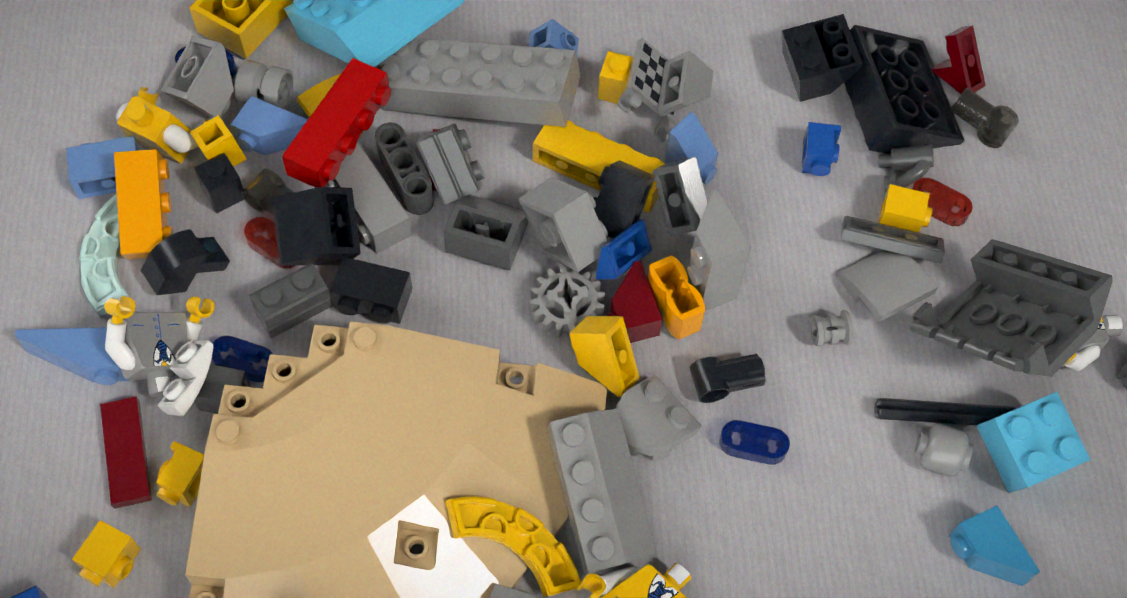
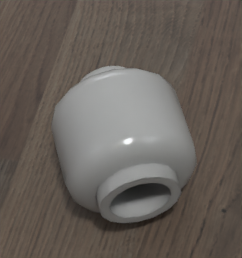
(944, 450)

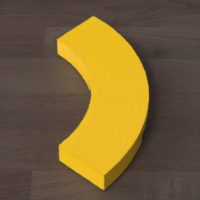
(520, 533)

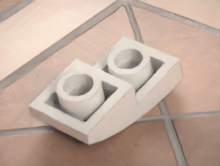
(191, 367)

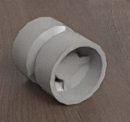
(269, 85)

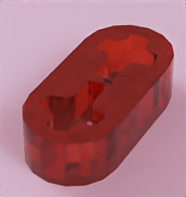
(943, 199)
(262, 245)

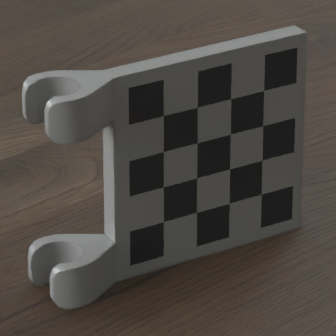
(645, 86)

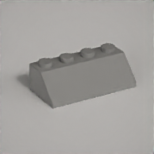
(600, 490)

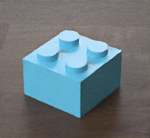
(1033, 442)

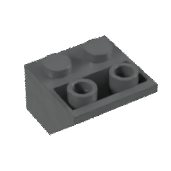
(485, 231)

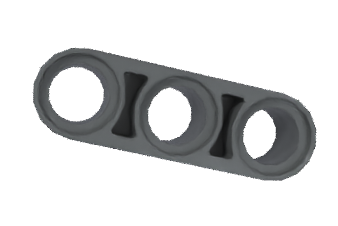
(408, 180)

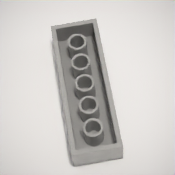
(483, 81)

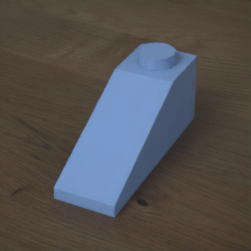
(74, 350)

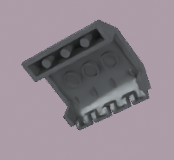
(1021, 310)

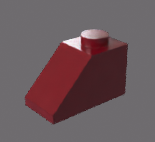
(637, 305)

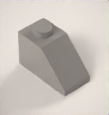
(684, 83)

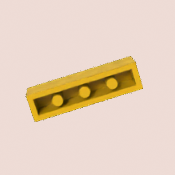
(586, 153)

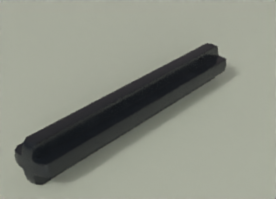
(937, 411)

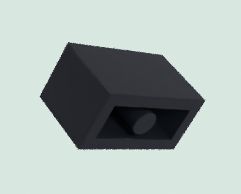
(622, 196)
(371, 290)

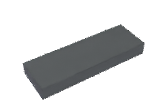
(893, 239)

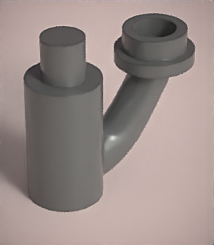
(916, 158)

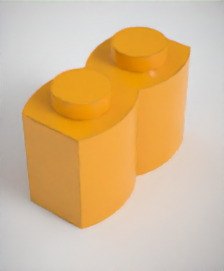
(675, 297)

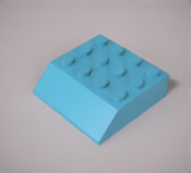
(364, 27)

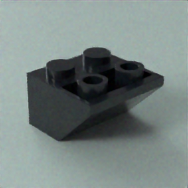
(820, 56)
(316, 226)

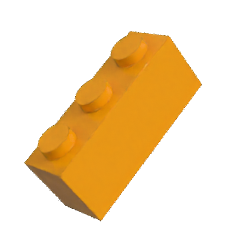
(141, 201)

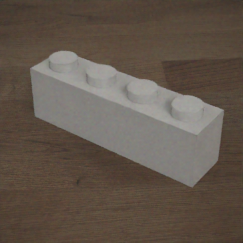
(377, 210)

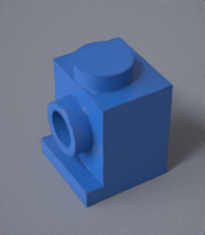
(820, 148)

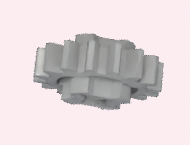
(551, 306)

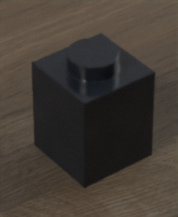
(220, 182)

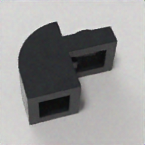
(178, 259)

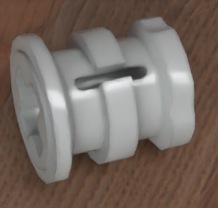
(842, 323)

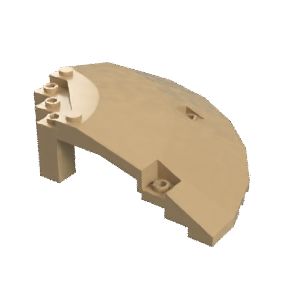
(352, 464)

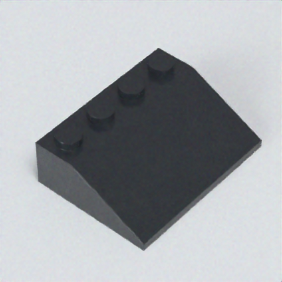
(899, 94)

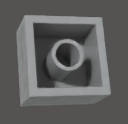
(565, 223)

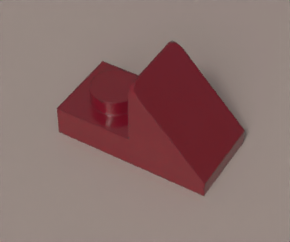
(964, 65)

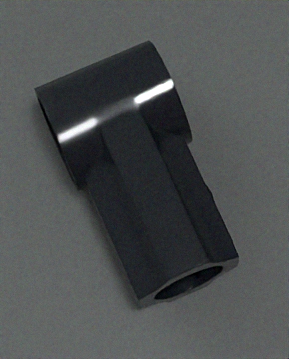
(718, 378)

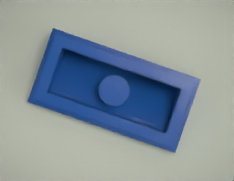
(623, 251)

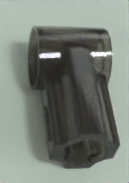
(991, 122)
(263, 189)

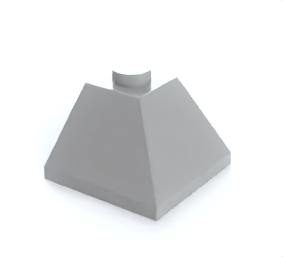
(202, 77)

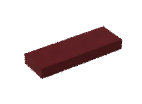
(125, 452)

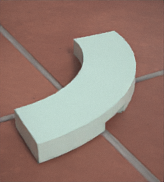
(100, 257)

